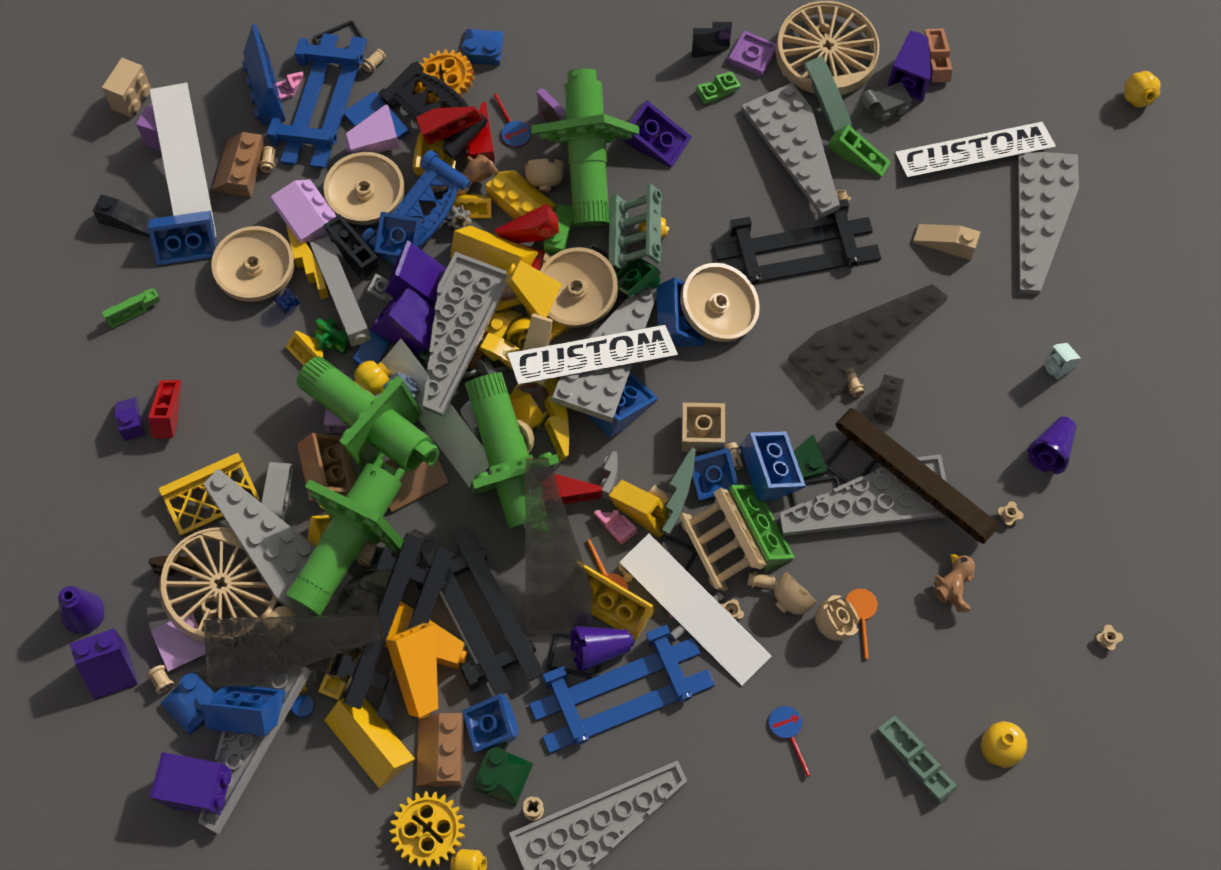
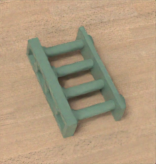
(620, 222)

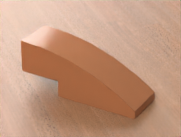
(939, 55)

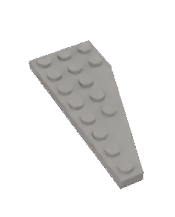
(793, 136)
(1045, 199)
(462, 314)
(601, 389)
(863, 502)
(265, 538)
(245, 751)
(591, 829)

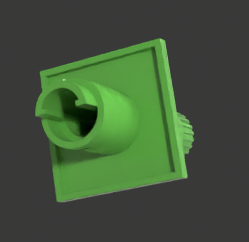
(586, 137)
(377, 424)
(502, 445)
(353, 523)

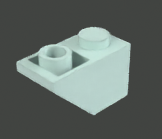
(1061, 360)

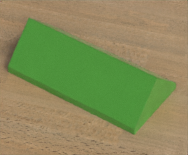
(762, 526)

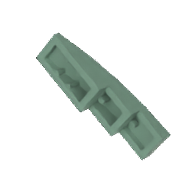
(827, 94)
(680, 484)
(917, 759)

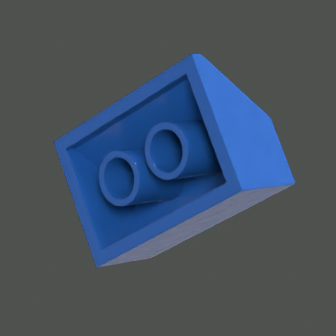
(182, 237)
(671, 314)
(771, 465)
(244, 709)

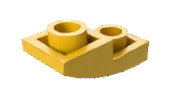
(497, 348)

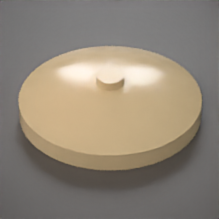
(363, 187)
(253, 263)
(586, 289)
(719, 302)

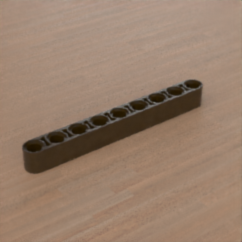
(917, 476)

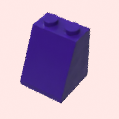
(913, 66)
(417, 271)
(407, 319)
(104, 663)
(190, 784)

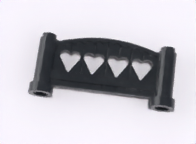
(402, 92)

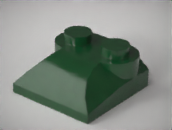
(637, 276)
(502, 775)

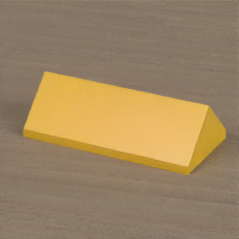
(489, 248)
(617, 605)
(369, 741)

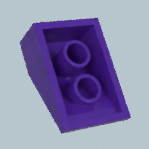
(657, 134)

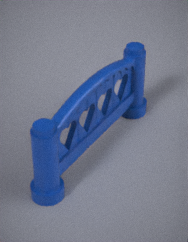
(436, 174)

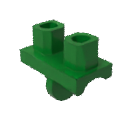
(329, 336)

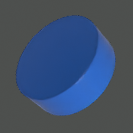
(303, 706)

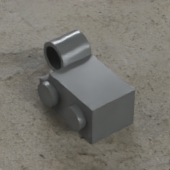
(886, 102)

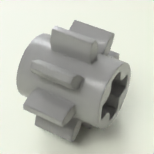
(462, 214)

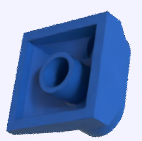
(483, 46)
(395, 231)
(713, 472)
(186, 702)
(491, 723)

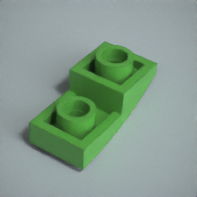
(719, 88)

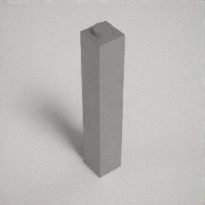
(340, 291)

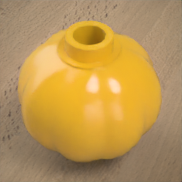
(1142, 89)
(372, 376)

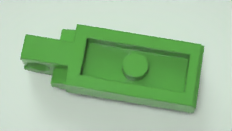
(130, 308)

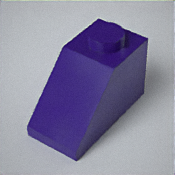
(129, 419)

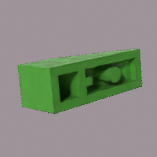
(858, 151)
(560, 240)

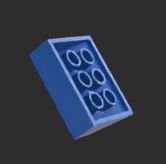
(261, 79)
(633, 402)

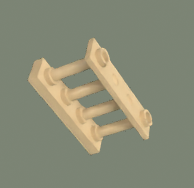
(743, 539)

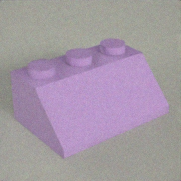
(303, 210)

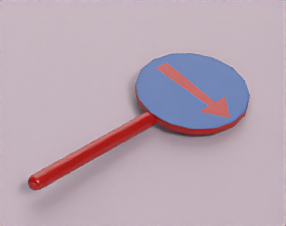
(514, 132)
(786, 723)

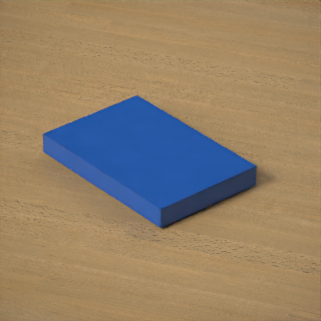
(369, 105)

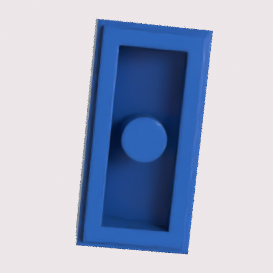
(372, 349)

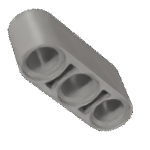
(277, 488)

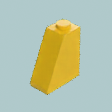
(532, 287)
(640, 506)

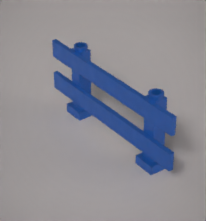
(300, 131)
(566, 698)

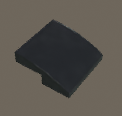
(711, 40)

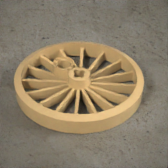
(831, 48)
(223, 535)

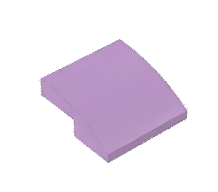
(176, 646)

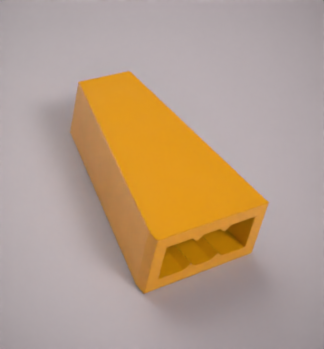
(449, 649)
(416, 668)

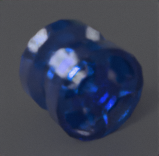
(286, 301)

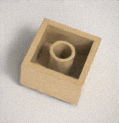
(126, 87)
(703, 427)

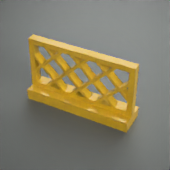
(196, 480)

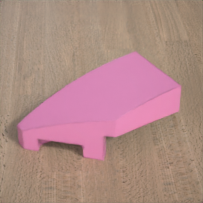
(289, 87)
(617, 525)

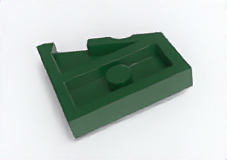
(810, 459)

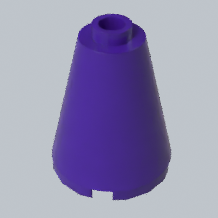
(1054, 446)
(80, 610)
(598, 645)

